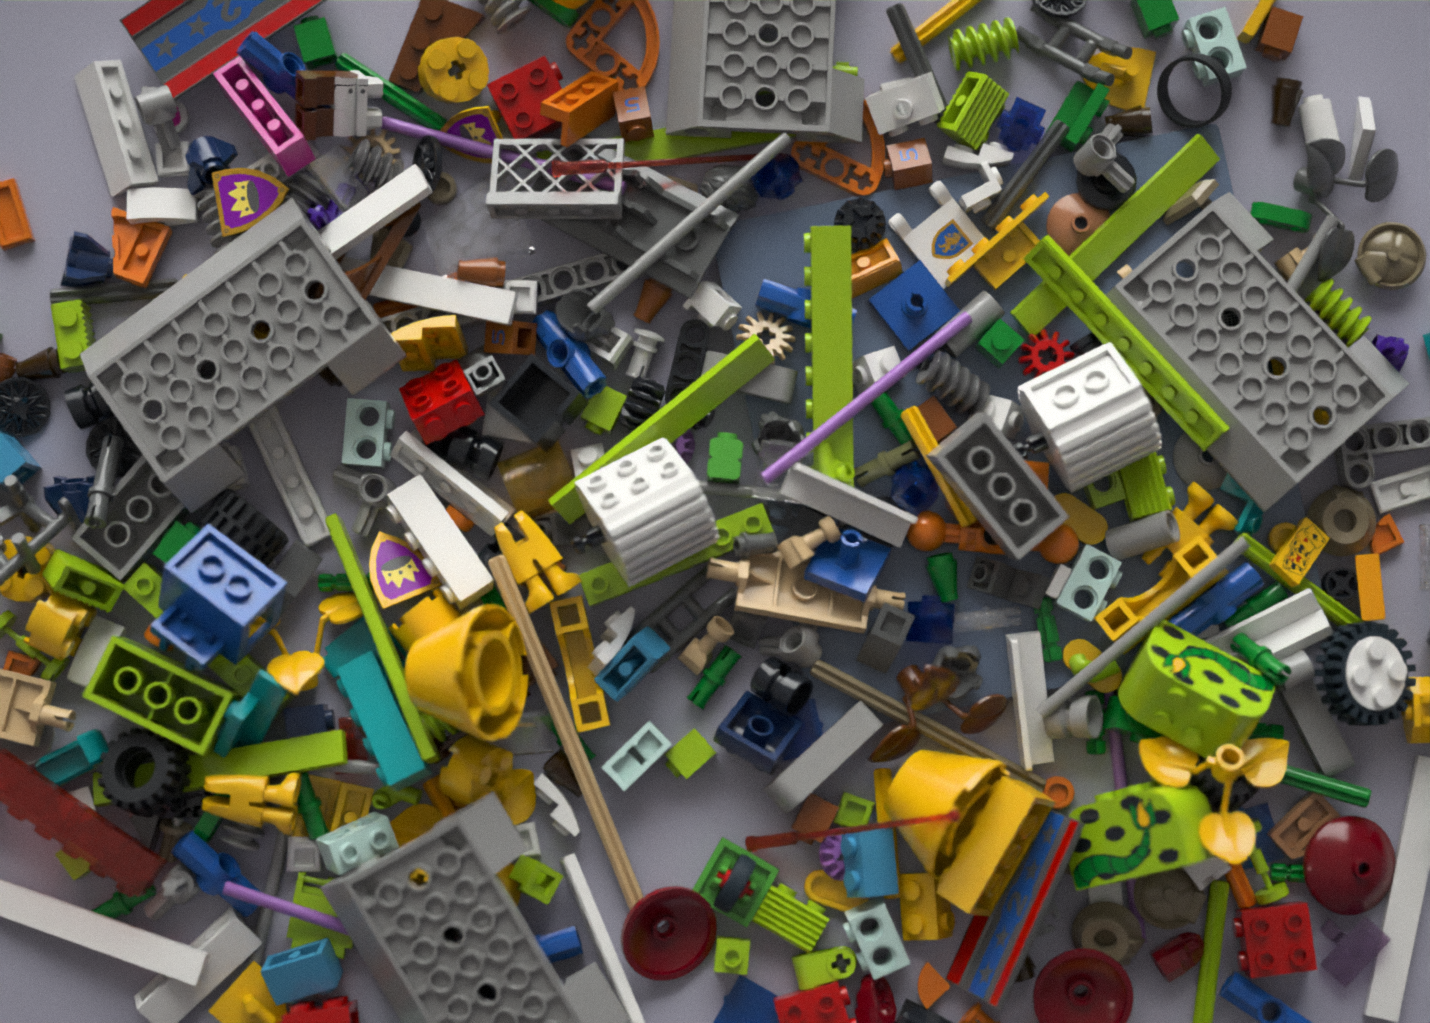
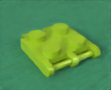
(306, 932)

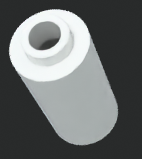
(1318, 118)

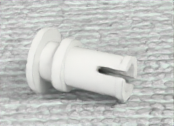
(643, 352)

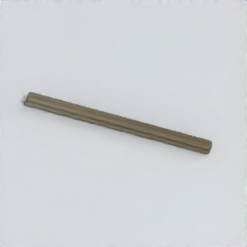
(926, 725)

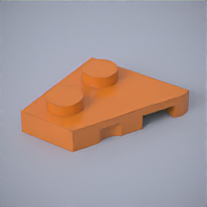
(137, 248)

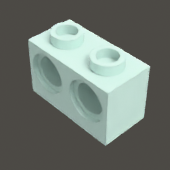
(1223, 45)
(357, 433)
(1082, 580)
(636, 755)
(357, 842)
(880, 936)

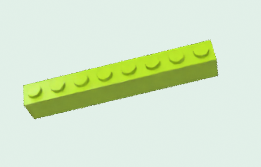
(830, 334)

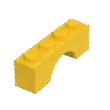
(1127, 612)
(576, 647)

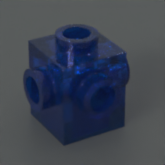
(1024, 115)
(778, 177)
(917, 495)
(932, 621)

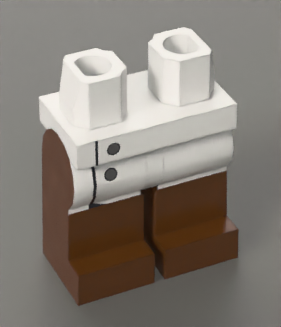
(336, 103)

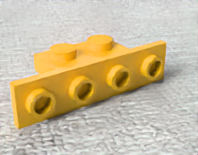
(1004, 253)

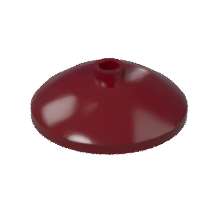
(1334, 860)
(675, 946)
(1106, 996)

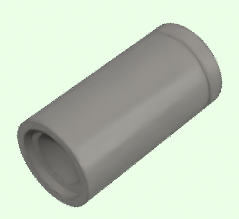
(984, 313)
(1142, 535)

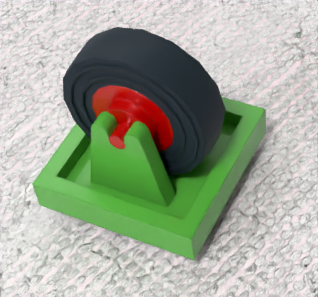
(735, 881)

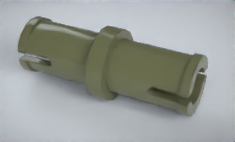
(887, 463)

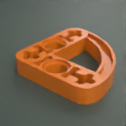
(598, 48)
(874, 171)

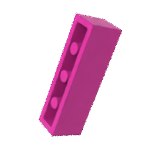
(264, 116)

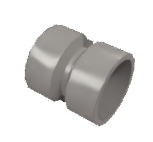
(1075, 717)

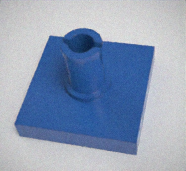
(913, 305)
(848, 565)

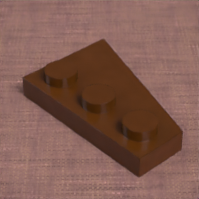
(431, 22)

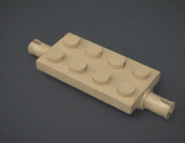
(775, 591)
(28, 708)

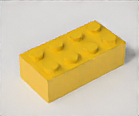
(994, 846)

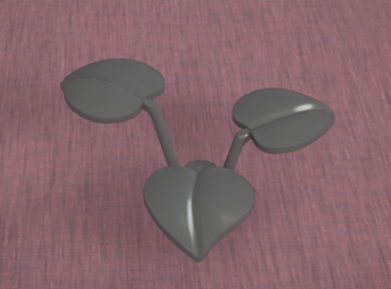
(1317, 180)

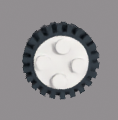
(1365, 674)

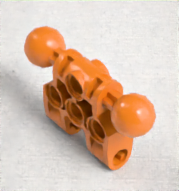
(932, 532)

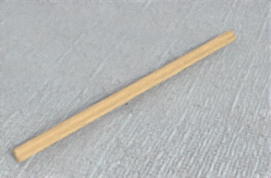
(567, 731)

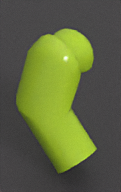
(832, 467)
(1079, 662)
(387, 796)

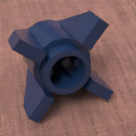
(207, 156)
(86, 262)
(74, 490)

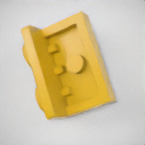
(923, 911)

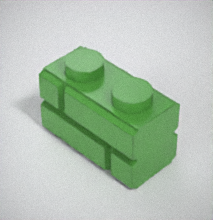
(725, 458)

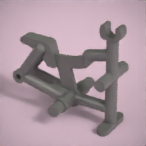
(18, 502)

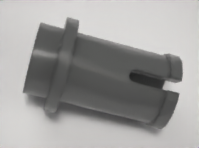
(747, 545)

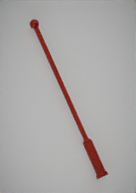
(601, 166)
(791, 838)

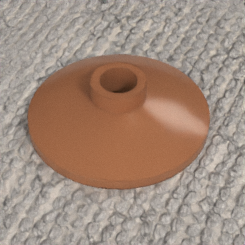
(1062, 219)

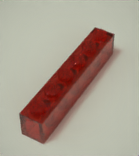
(77, 827)

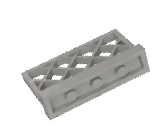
(550, 203)

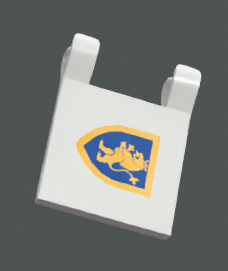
(941, 237)

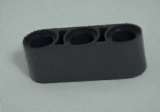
(687, 350)

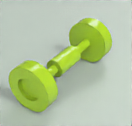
(53, 668)
(1270, 892)

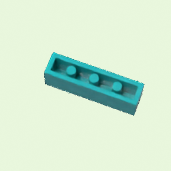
(383, 721)

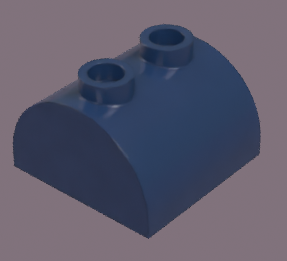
(757, 733)

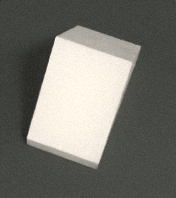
(611, 347)

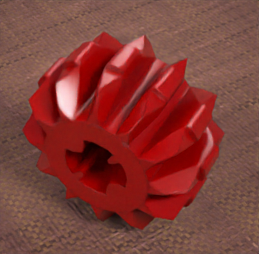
(1039, 347)

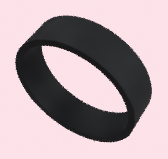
(1166, 104)

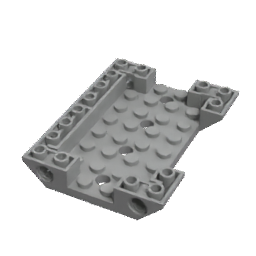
(724, 65)
(213, 320)
(1269, 416)
(438, 980)

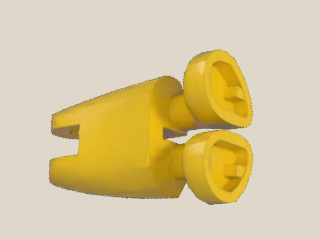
(1198, 502)
(531, 557)
(250, 799)

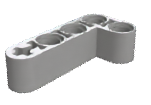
(1369, 446)
(1312, 719)
(822, 757)

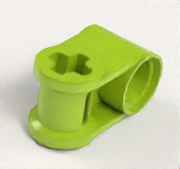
(818, 966)

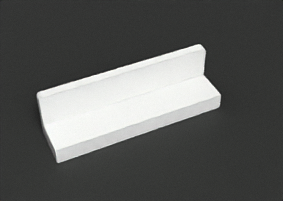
(115, 126)
(451, 483)
(847, 504)
(1281, 628)
(1028, 693)
(229, 945)

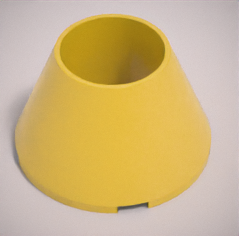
(471, 673)
(932, 786)

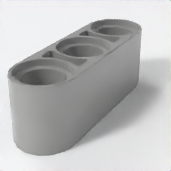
(771, 383)

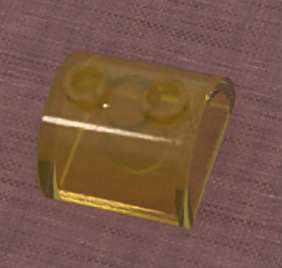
(535, 478)

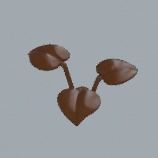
(922, 692)

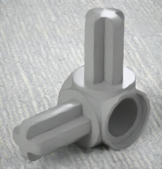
(159, 109)
(1098, 158)
(363, 485)
(796, 645)
(177, 887)

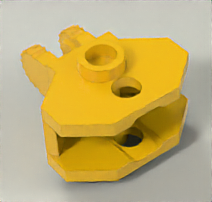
(1417, 715)

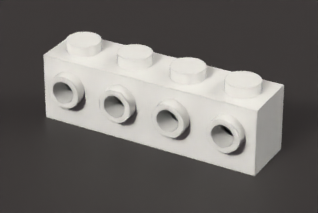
(439, 541)

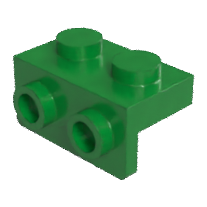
(1078, 112)

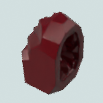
(1177, 955)
(875, 1001)

